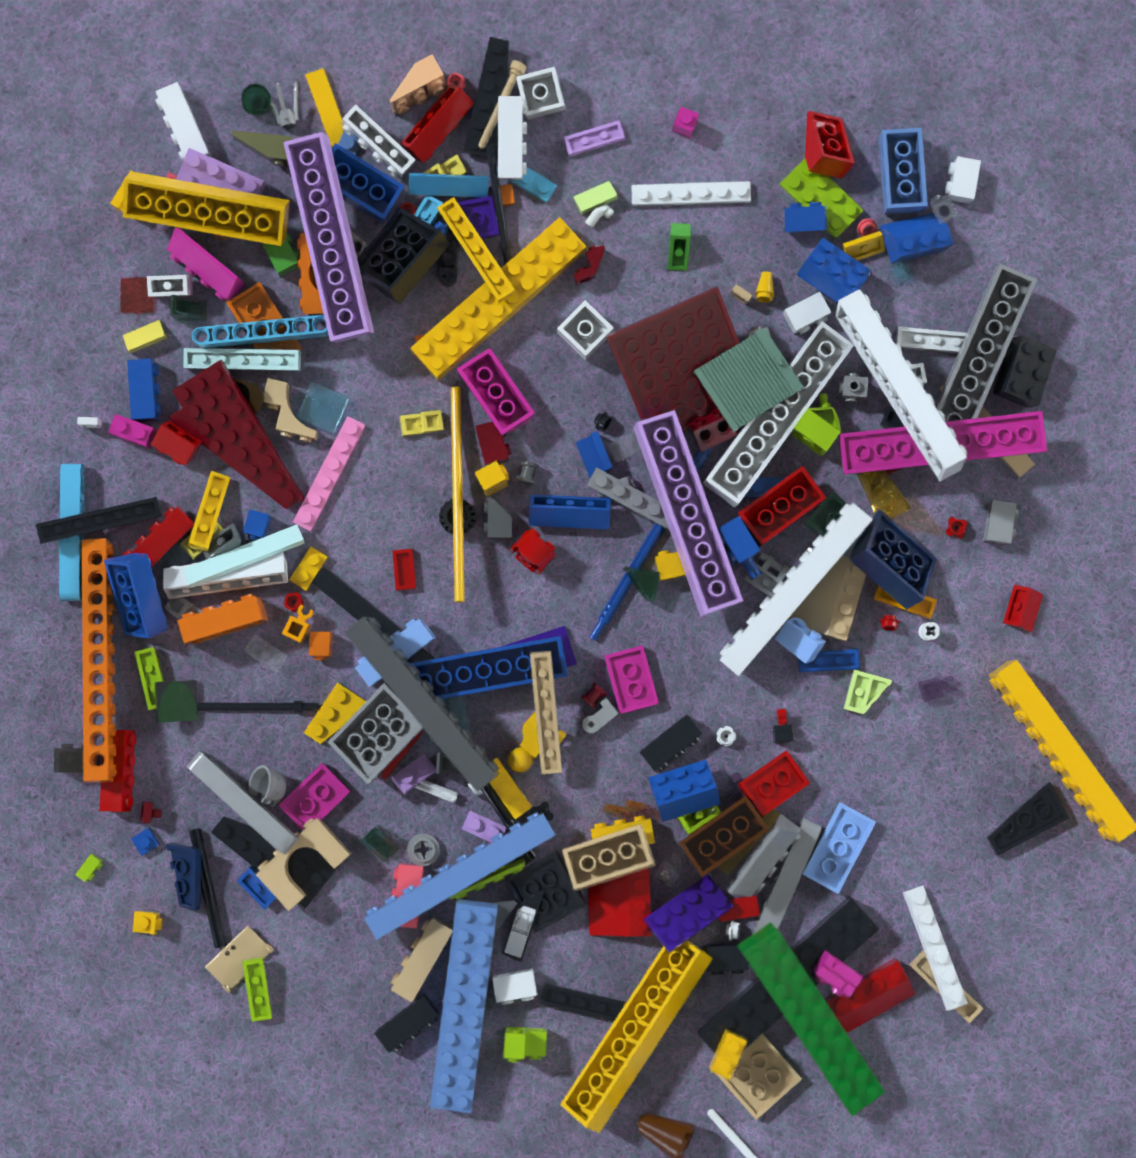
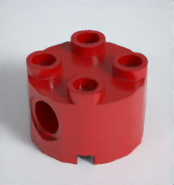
(533, 551)

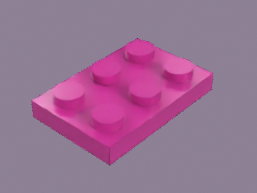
(631, 679)
(314, 796)

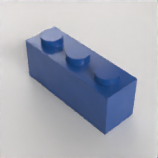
(144, 390)

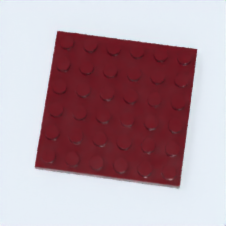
(664, 351)

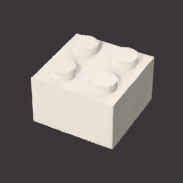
(541, 93)
(585, 330)

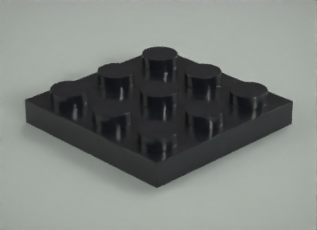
(558, 896)

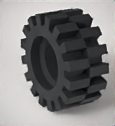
(444, 516)

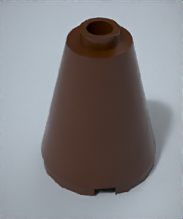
(666, 1133)

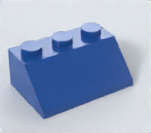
(915, 238)

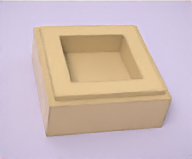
(741, 294)

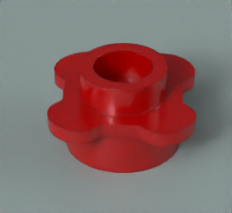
(961, 524)

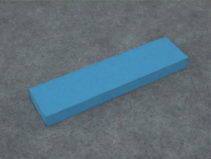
(448, 185)

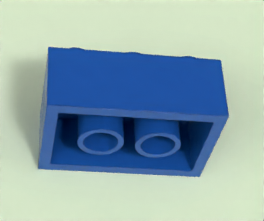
(833, 271)
(684, 790)

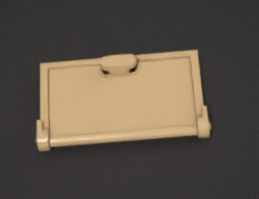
(229, 968)

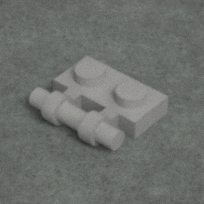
(766, 581)

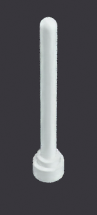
(730, 1134)

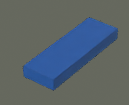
(832, 661)

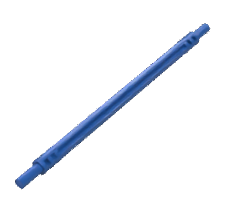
(638, 561)

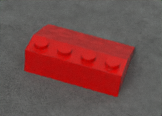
(620, 906)

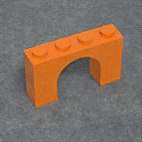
(310, 301)

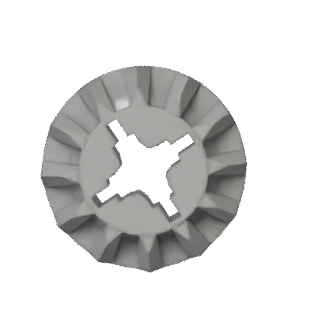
(417, 857)

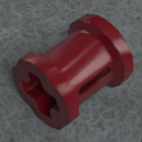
(593, 695)

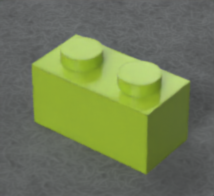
(89, 867)

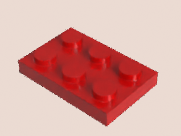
(773, 783)

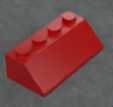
(781, 506)
(873, 995)

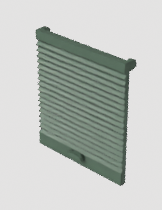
(748, 379)

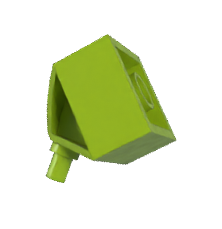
(818, 427)

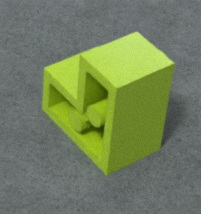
(524, 1042)

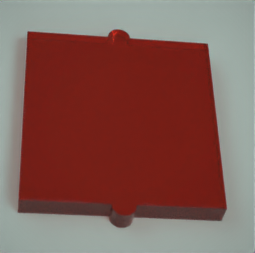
(135, 296)

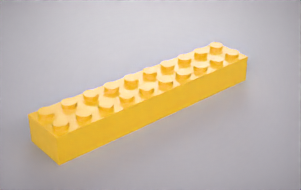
(482, 313)
(1062, 751)
(635, 1034)

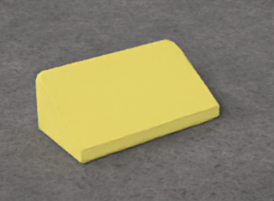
(144, 336)

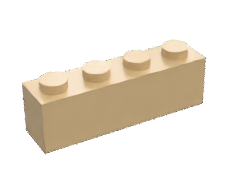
(422, 958)

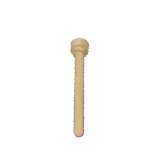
(516, 69)

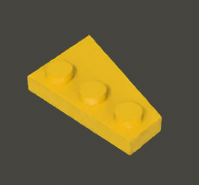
(334, 713)

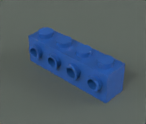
(569, 511)

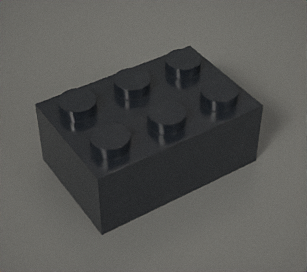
(1024, 371)

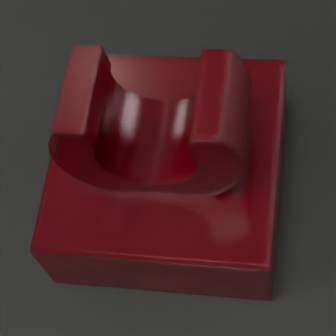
(148, 811)

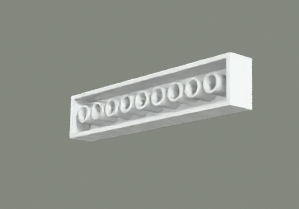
(900, 385)
(766, 433)
(795, 589)

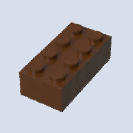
(723, 836)

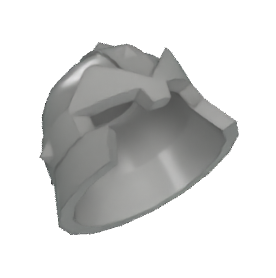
(268, 783)

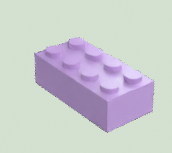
(209, 171)

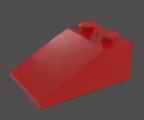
(827, 145)

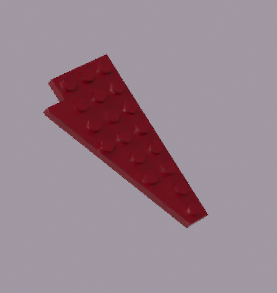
(228, 427)

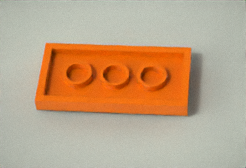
(254, 306)

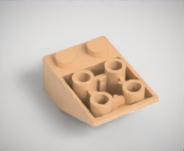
(420, 82)

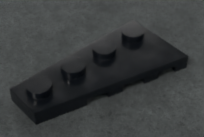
(1029, 820)

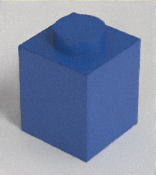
(256, 525)

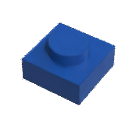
(145, 841)

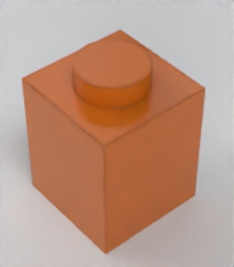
(320, 645)

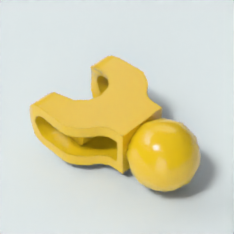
(521, 758)

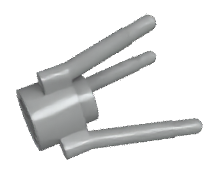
(287, 117)

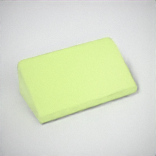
(595, 197)

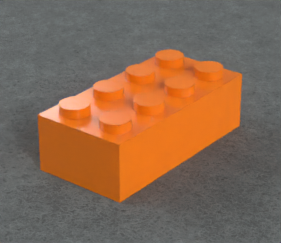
(222, 620)

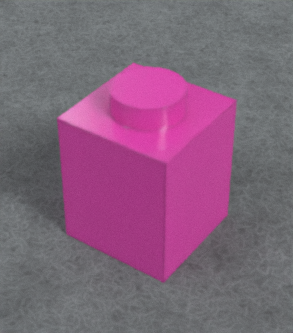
(685, 122)

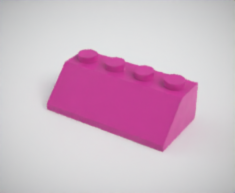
(203, 264)
(496, 392)

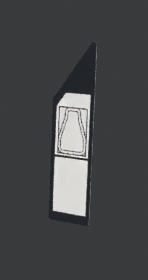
(522, 927)

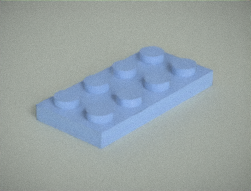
(838, 847)

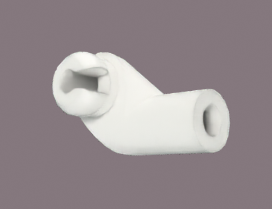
(597, 213)

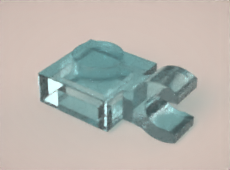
(900, 271)

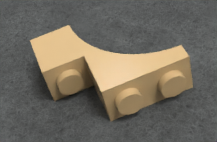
(277, 396)

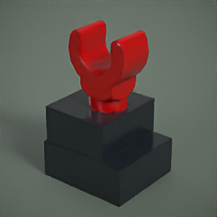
(782, 732)

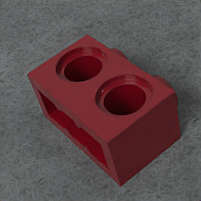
(713, 434)

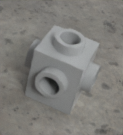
(859, 384)

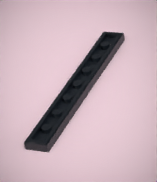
(359, 607)

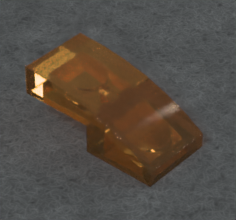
(630, 806)

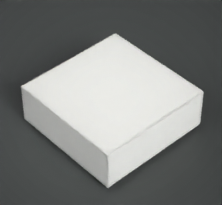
(89, 422)

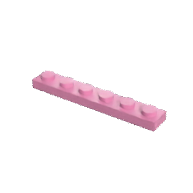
(329, 474)

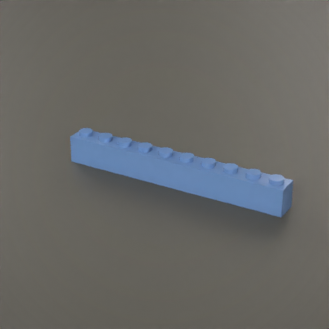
(459, 875)

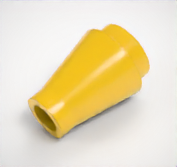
(765, 288)

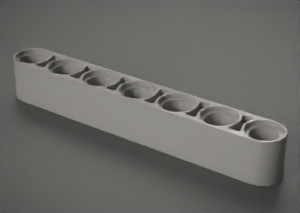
(242, 802)
(788, 876)

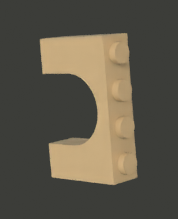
(276, 873)

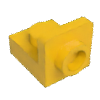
(147, 922)

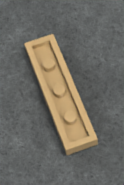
(922, 967)

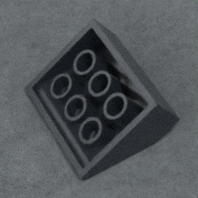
(401, 255)

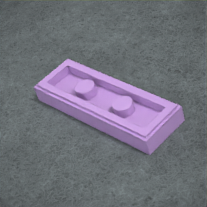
(594, 138)

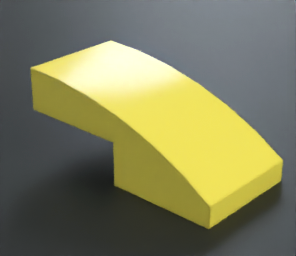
(451, 167)
(421, 423)

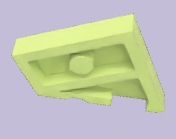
(864, 690)

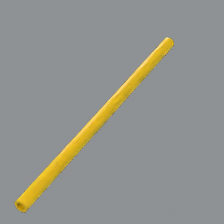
(458, 539)

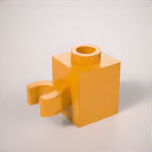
(297, 627)

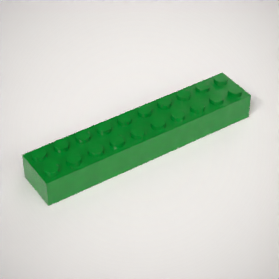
(811, 1018)

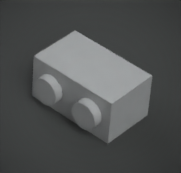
(1000, 522)

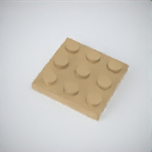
(761, 1077)

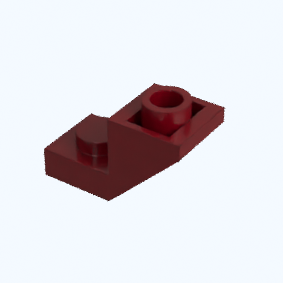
(594, 257)

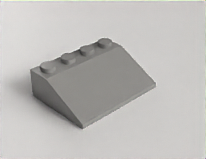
(376, 734)
(764, 857)

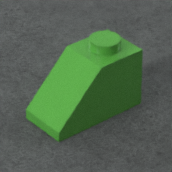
(679, 246)

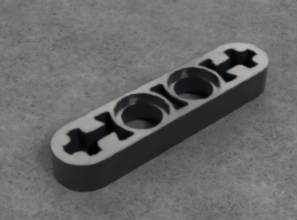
(452, 248)

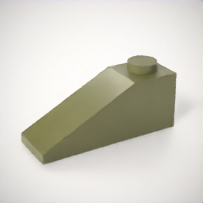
(266, 145)

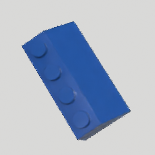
(365, 185)
(136, 595)

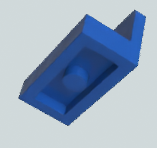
(594, 453)

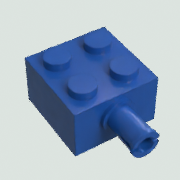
(740, 546)

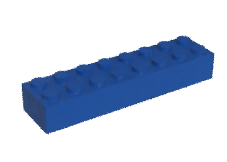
(489, 668)

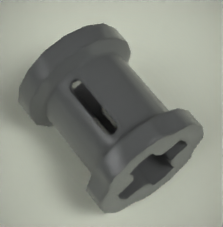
(528, 473)

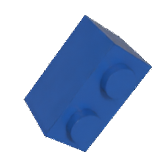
(805, 218)

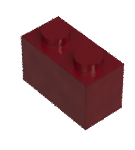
(492, 444)

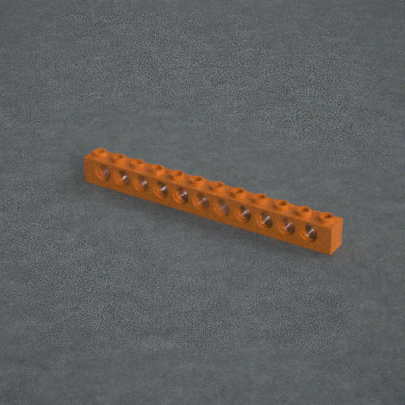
(90, 631)

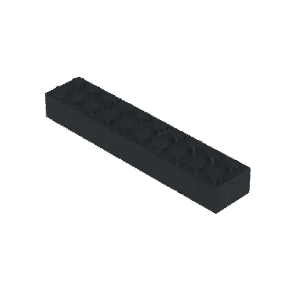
(754, 1009)

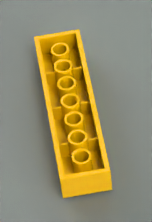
(205, 208)

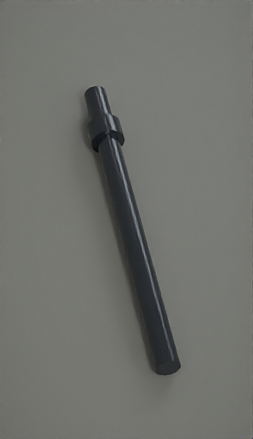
(504, 243)
(297, 706)

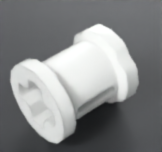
(922, 631)

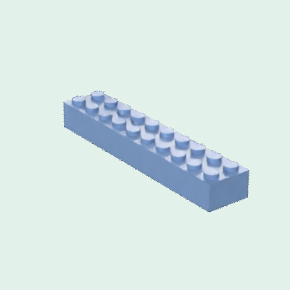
(464, 1005)

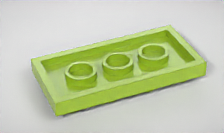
(814, 187)

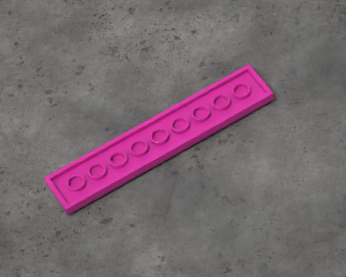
(979, 436)

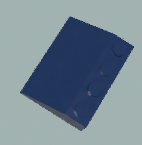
(894, 560)

